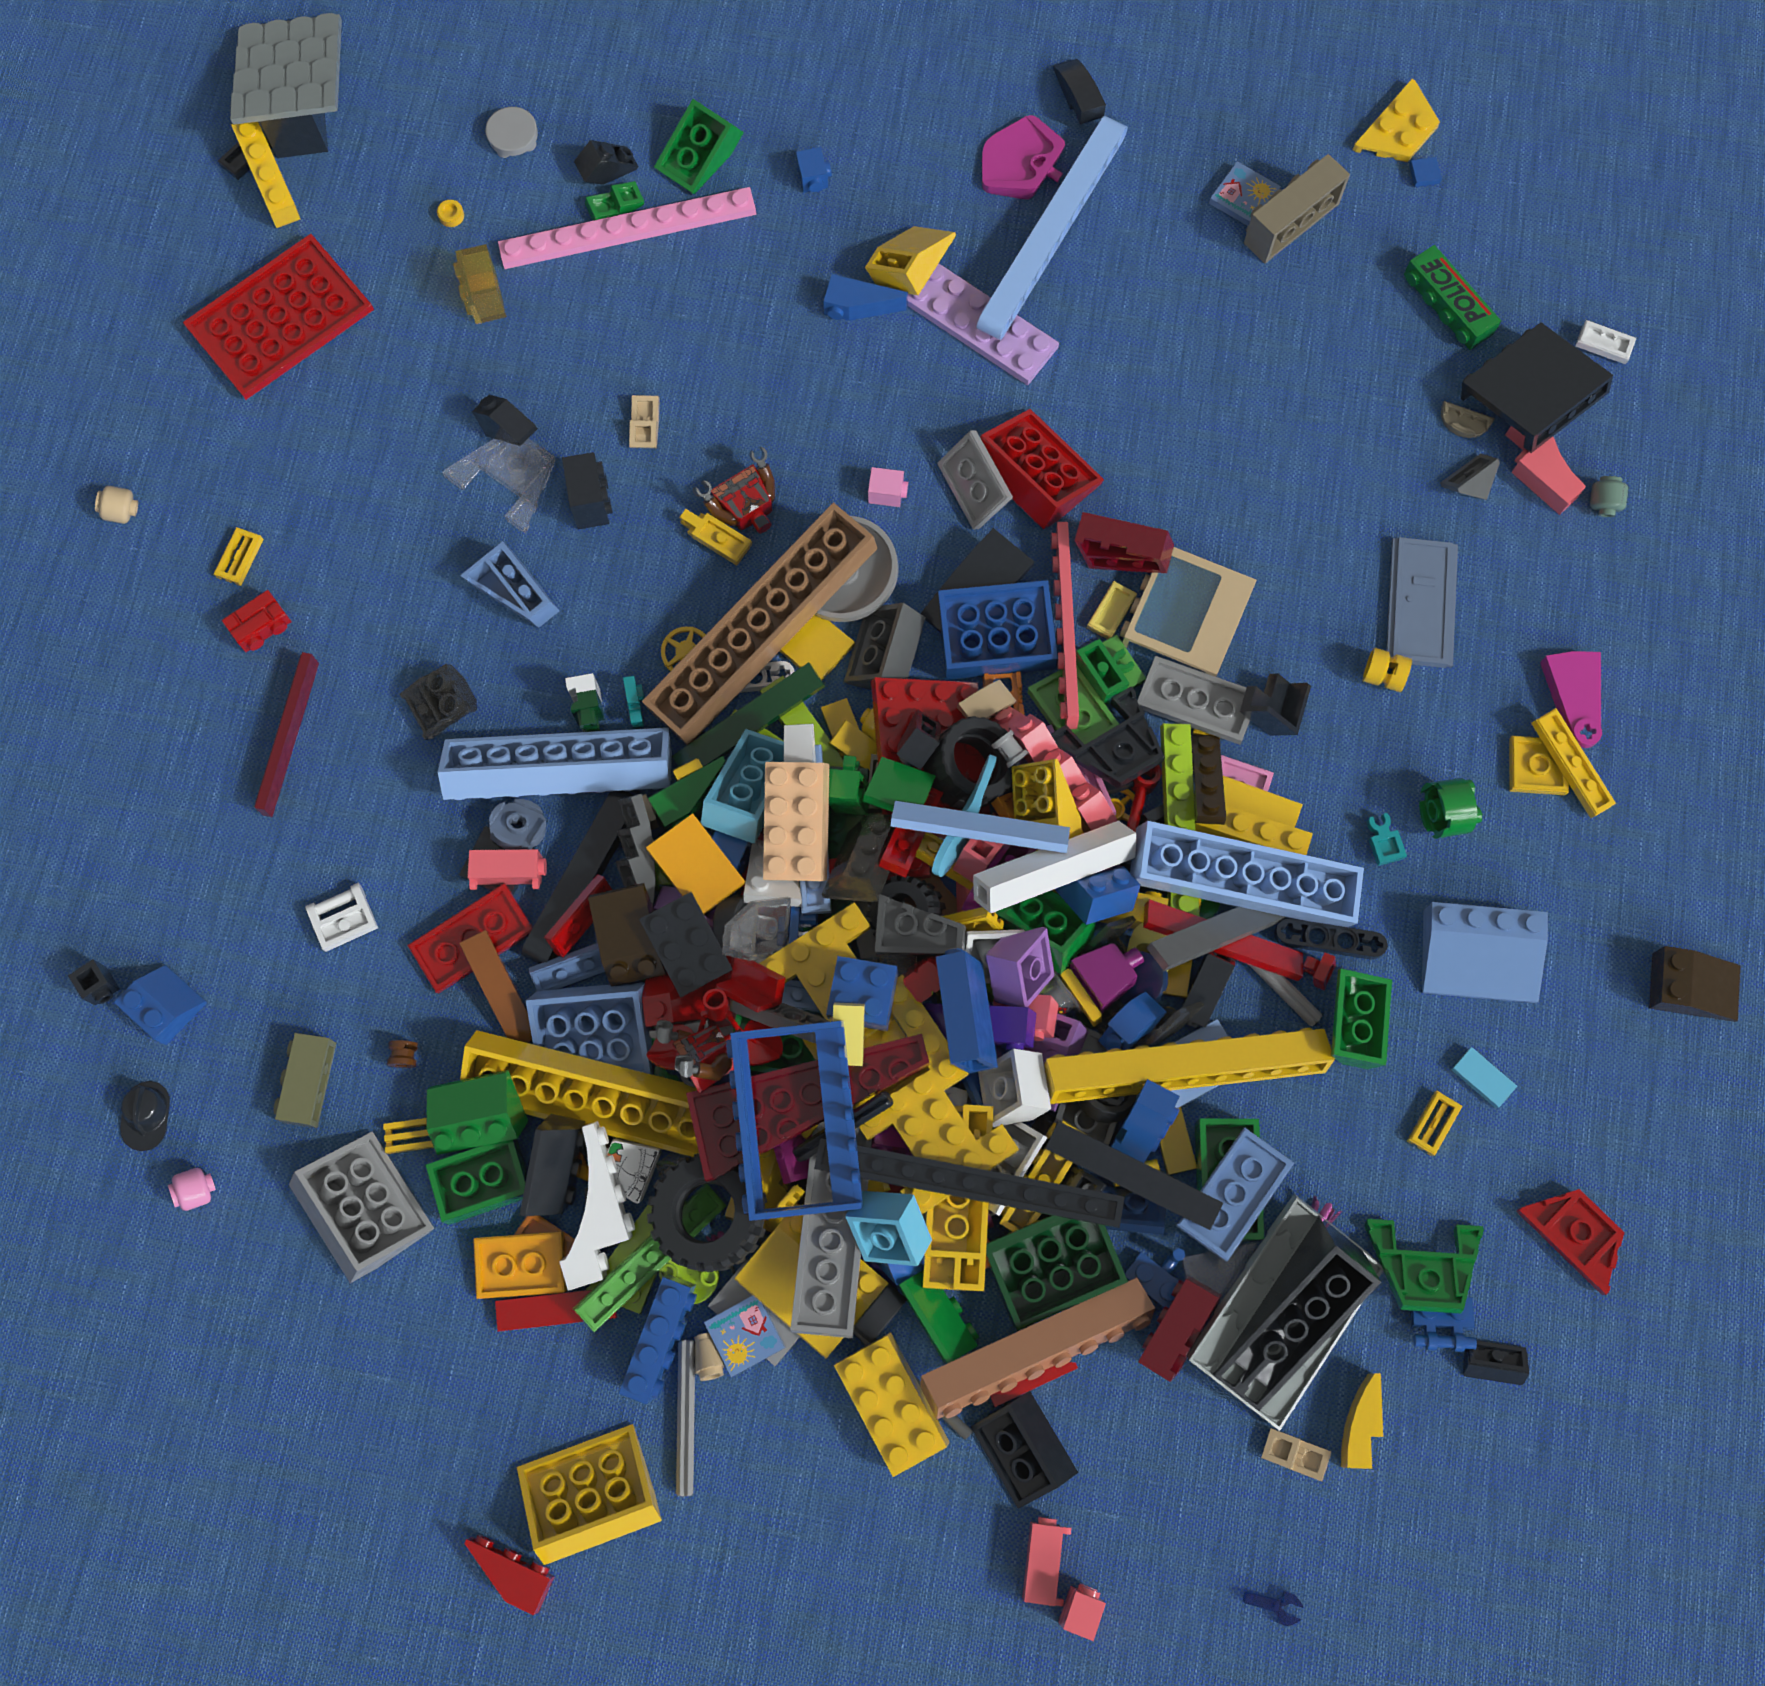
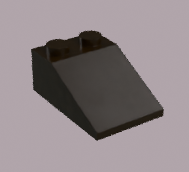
(621, 937)
(1694, 984)

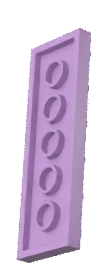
(957, 308)

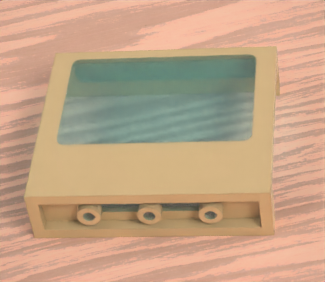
(1189, 611)

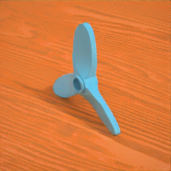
(952, 845)

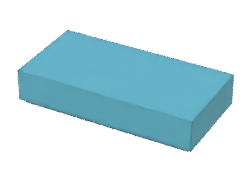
(1484, 1077)

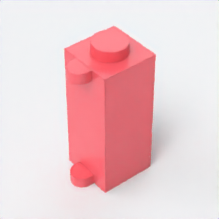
(506, 867)
(1043, 1562)

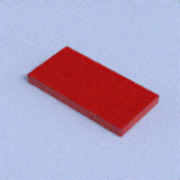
(440, 951)

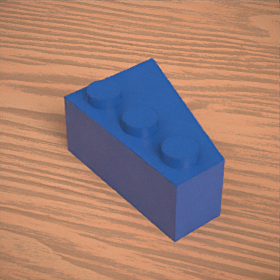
(1146, 1121)

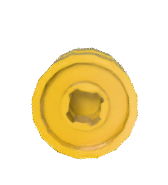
(1377, 667)

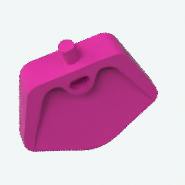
(1021, 158)

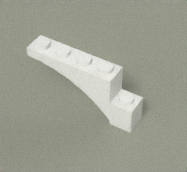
(604, 1215)

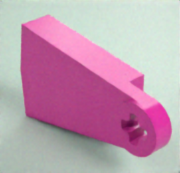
(1576, 691)

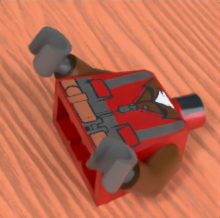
(744, 497)
(699, 1054)

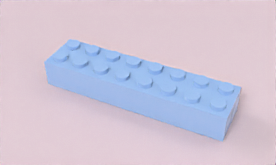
(555, 763)
(1246, 875)

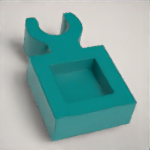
(634, 695)
(1385, 845)

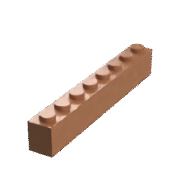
(1036, 1349)

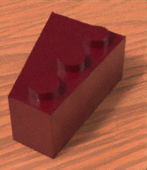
(1123, 545)
(1179, 1328)

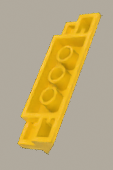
(959, 1227)

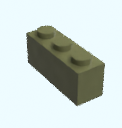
(305, 1080)

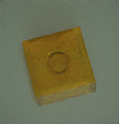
(479, 284)

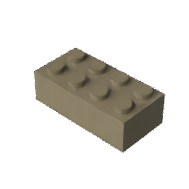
(1296, 208)

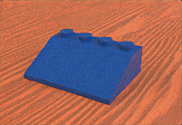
(997, 629)

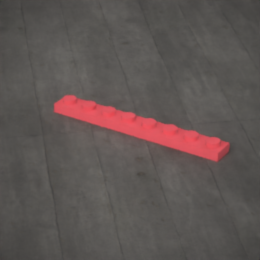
(1065, 634)

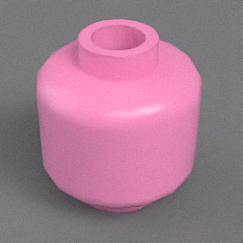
(191, 1189)

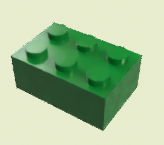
(478, 1180)

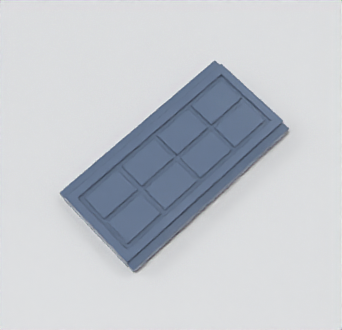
(1422, 601)

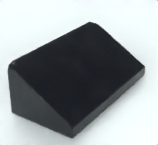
(1496, 1363)

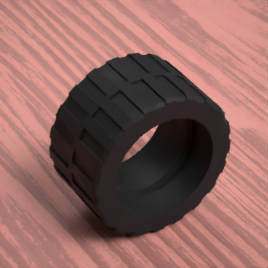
(955, 787)

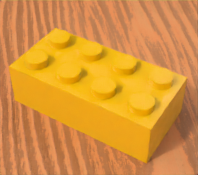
(891, 1404)

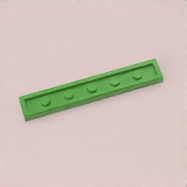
(644, 1263)

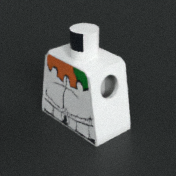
(634, 1166)

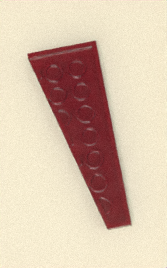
(791, 1101)

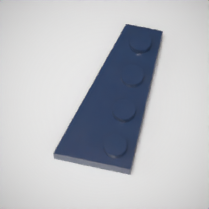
(1138, 1213)

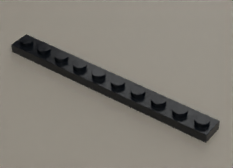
(983, 1185)

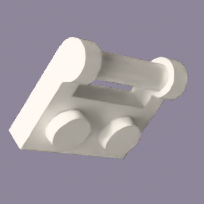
(345, 924)

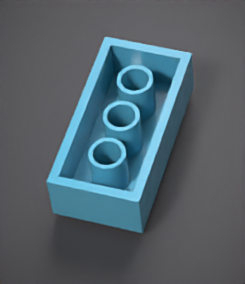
(738, 793)

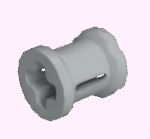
(1009, 748)

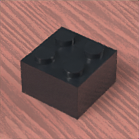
(587, 490)

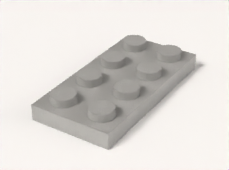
(1194, 699)

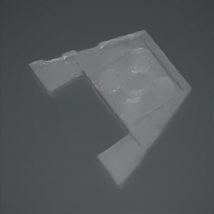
(518, 468)

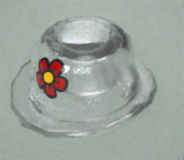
(1062, 996)

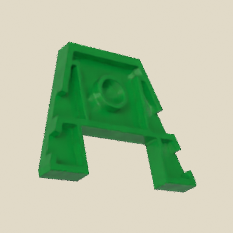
(1427, 1278)

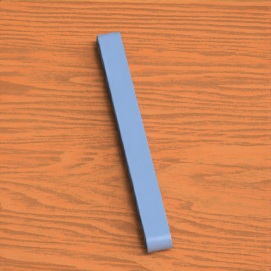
(1051, 228)

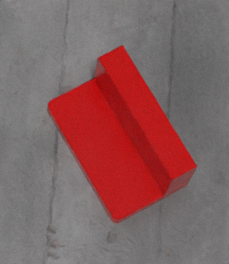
(754, 985)

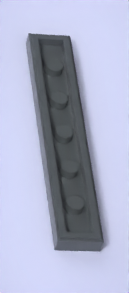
(1209, 935)

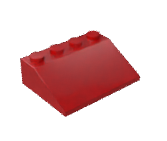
(1039, 468)

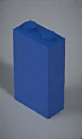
(966, 1011)

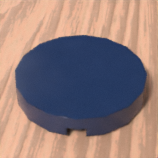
(1149, 979)

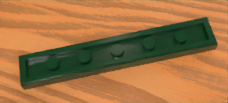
(753, 716)

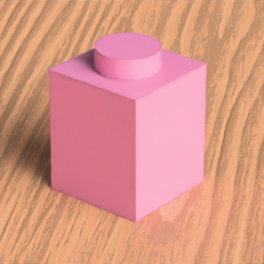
(887, 487)

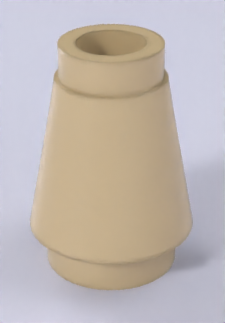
(707, 1358)

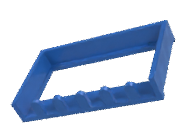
(837, 1118)

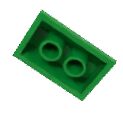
(1361, 1019)
(474, 1112)
(939, 1318)

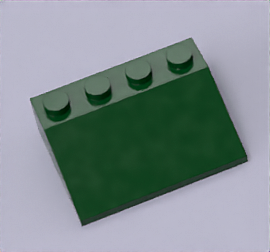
(1052, 1267)

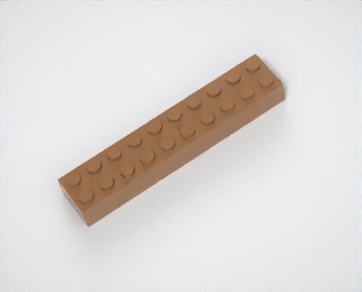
(760, 624)

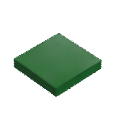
(897, 783)

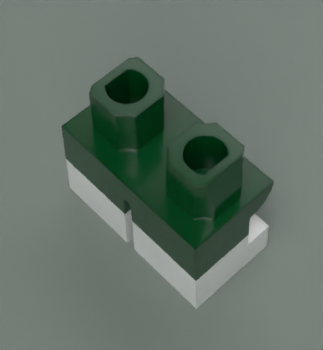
(587, 701)

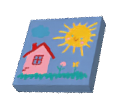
(1242, 193)
(744, 1335)

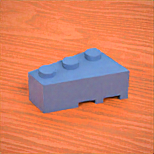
(510, 583)

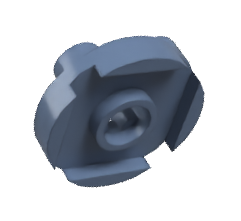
(517, 839)

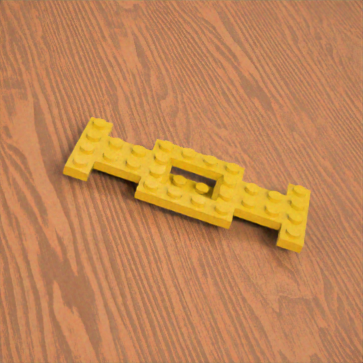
(920, 1105)

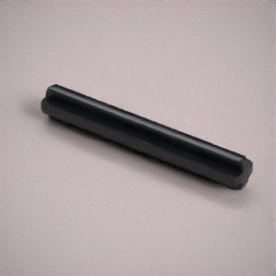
(861, 1115)

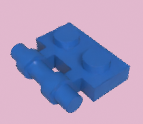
(1455, 1322)

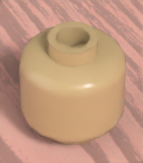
(116, 504)

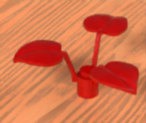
(717, 1009)

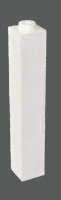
(1048, 870)

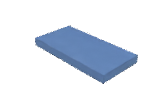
(1244, 1184)

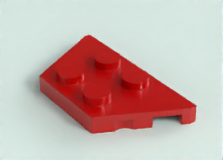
(1578, 1234)

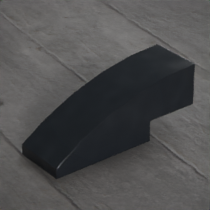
(1080, 91)

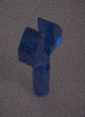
(1275, 1605)

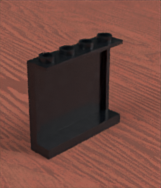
(1538, 384)

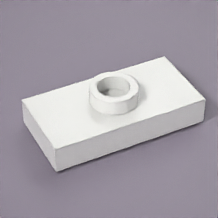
(1605, 342)

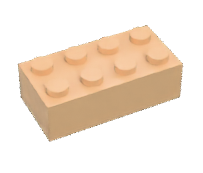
(796, 821)

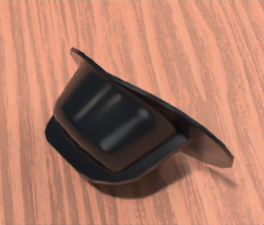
(145, 1115)

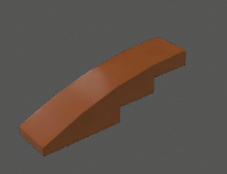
(498, 986)

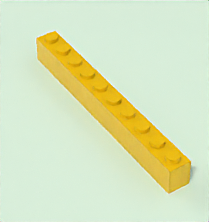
(1187, 1065)

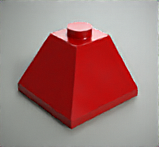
(664, 1003)

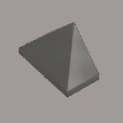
(1474, 477)

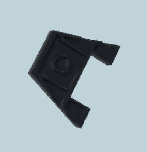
(1120, 752)

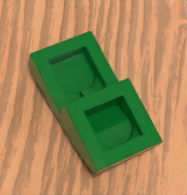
(621, 200)

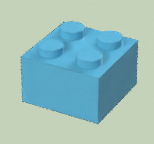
(889, 1228)

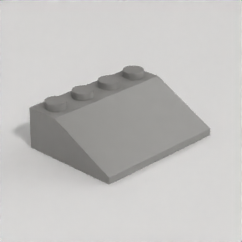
(360, 1206)

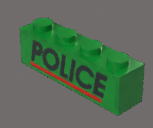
(1451, 297)

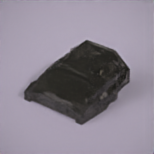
(439, 700)

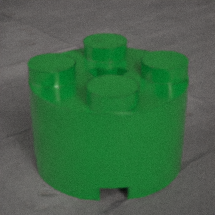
(1449, 807)

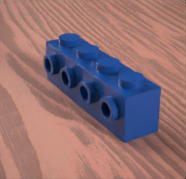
(657, 1339)

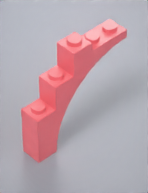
(1546, 473)
(1037, 740)

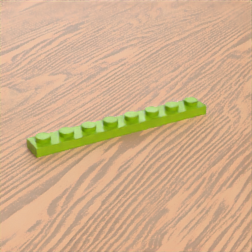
(1178, 793)

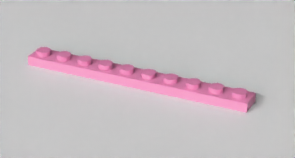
(627, 228)

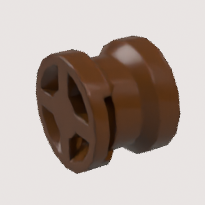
(402, 1054)

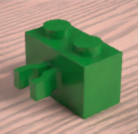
(1102, 670)
(848, 788)

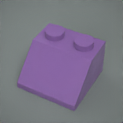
(1020, 967)

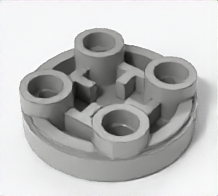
(511, 131)

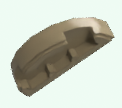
(1464, 421)

